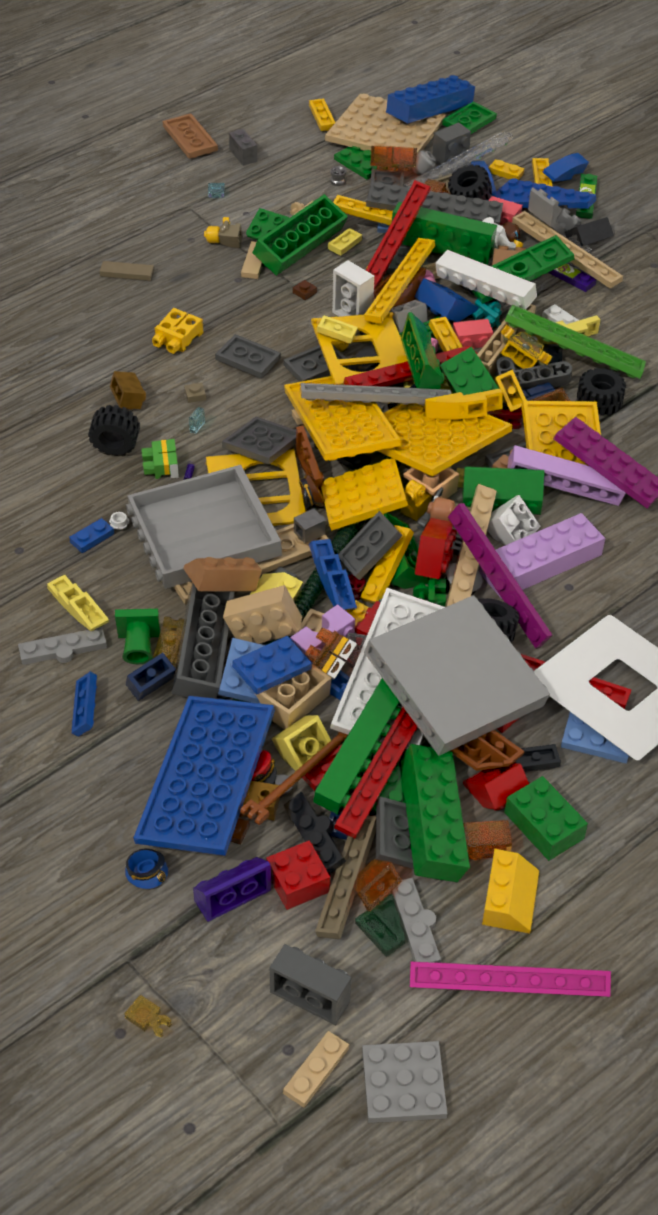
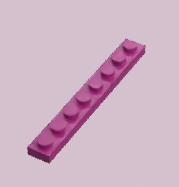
(510, 978)

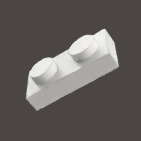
(557, 314)

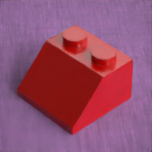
(494, 785)

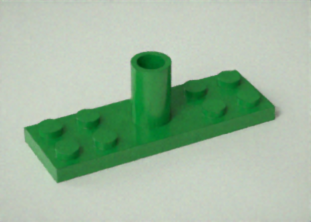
(534, 261)

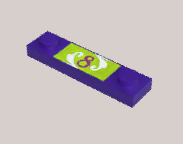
(574, 277)

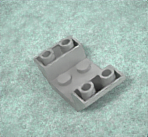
(551, 213)

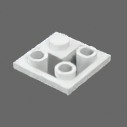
(512, 521)

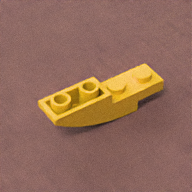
(463, 406)

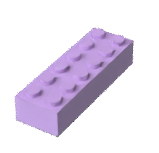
(550, 551)

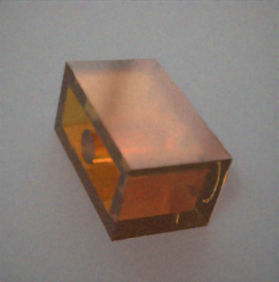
(485, 837)

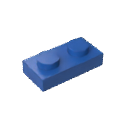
(91, 535)

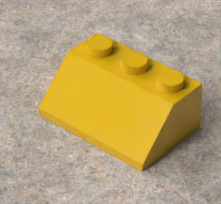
(511, 892)

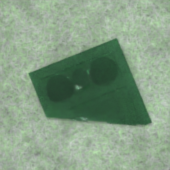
(383, 926)

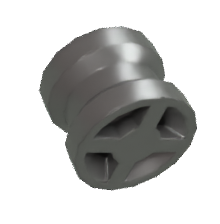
(338, 175)

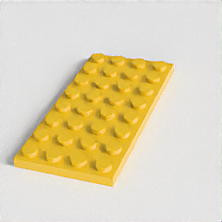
(342, 426)

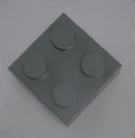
(450, 142)

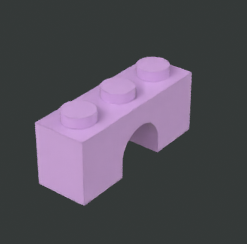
(334, 619)

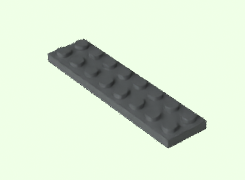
(387, 197)

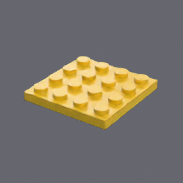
(546, 418)
(363, 493)

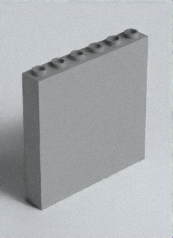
(456, 674)

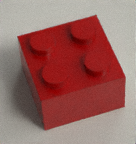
(298, 875)

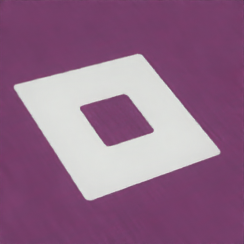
(568, 683)

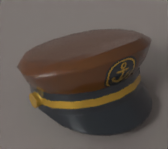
(311, 492)

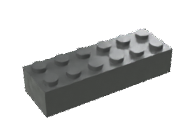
(202, 644)

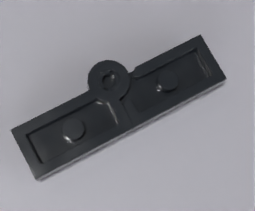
(315, 829)

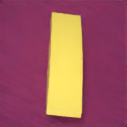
(77, 603)

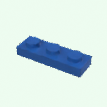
(84, 704)

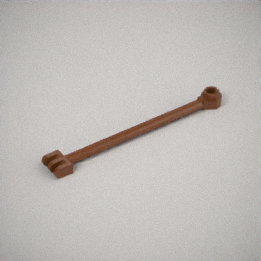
(259, 810)

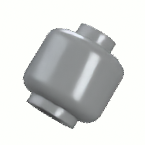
(424, 162)

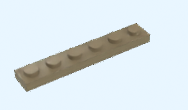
(345, 882)

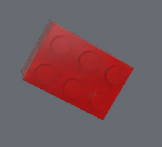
(435, 548)

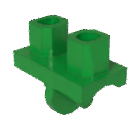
(428, 592)

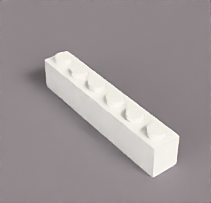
(486, 279)

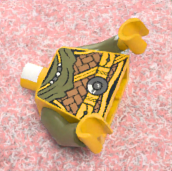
(523, 349)

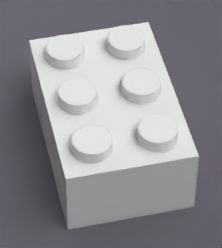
(352, 290)

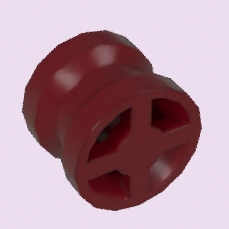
(357, 586)

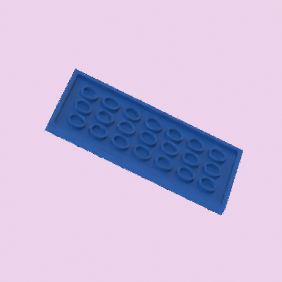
(205, 775)

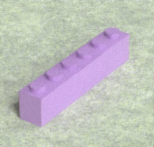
(567, 475)

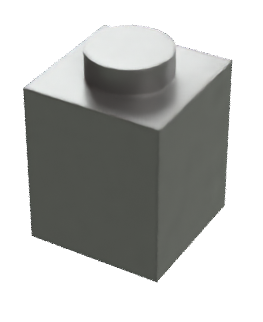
(309, 525)

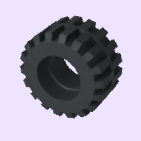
(471, 182)
(602, 387)
(114, 430)
(503, 614)

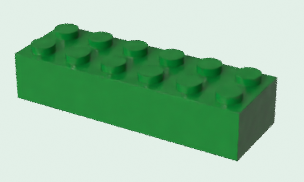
(452, 233)
(299, 234)
(434, 814)

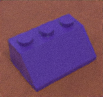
(233, 888)

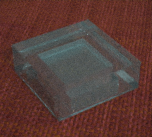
(216, 190)
(196, 420)

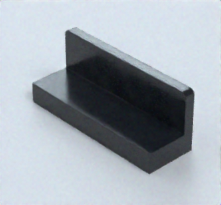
(591, 231)

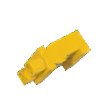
(176, 332)

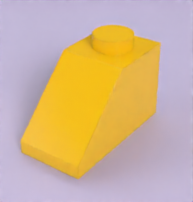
(511, 390)

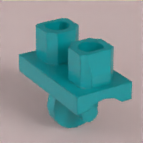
(490, 311)

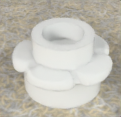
(119, 520)

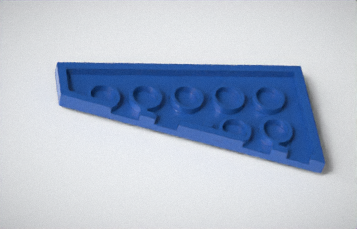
(519, 193)

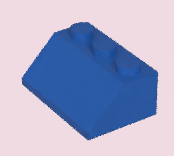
(444, 301)

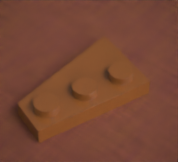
(306, 457)

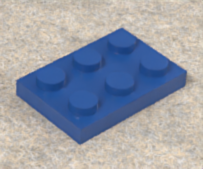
(271, 665)

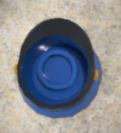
(146, 868)

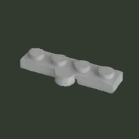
(62, 646)
(416, 922)

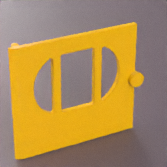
(384, 338)
(286, 462)

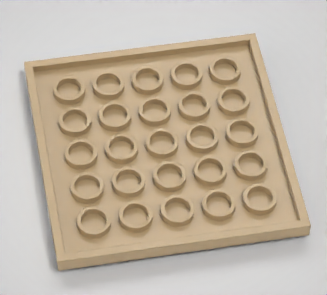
(369, 125)

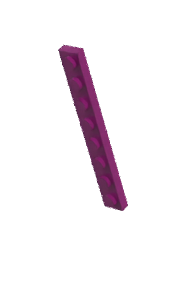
(499, 575)

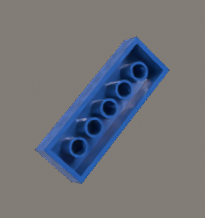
(430, 99)

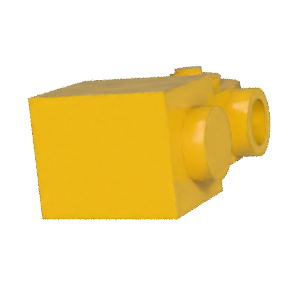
(417, 500)

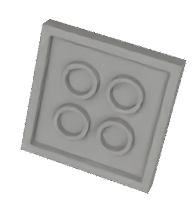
(404, 1082)

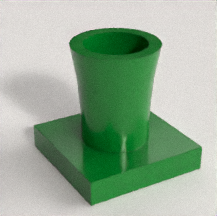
(137, 628)

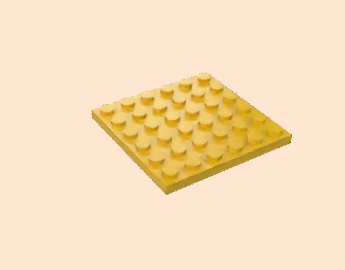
(439, 443)

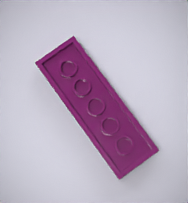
(609, 461)

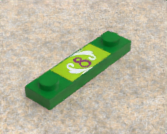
(587, 184)

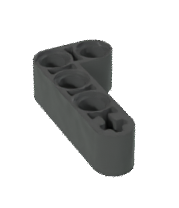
(557, 373)

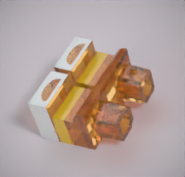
(335, 644)

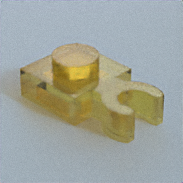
(145, 1014)

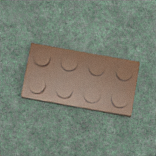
(190, 136)

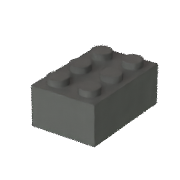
(310, 984)

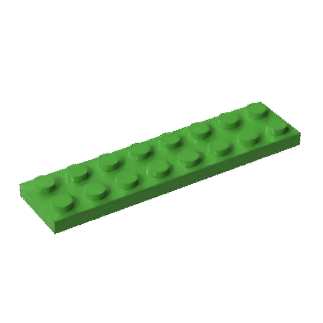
(576, 341)

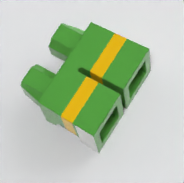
(164, 459)

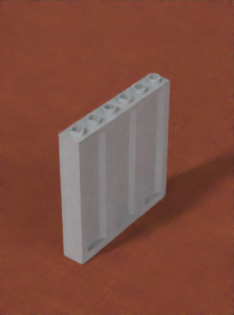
(202, 519)

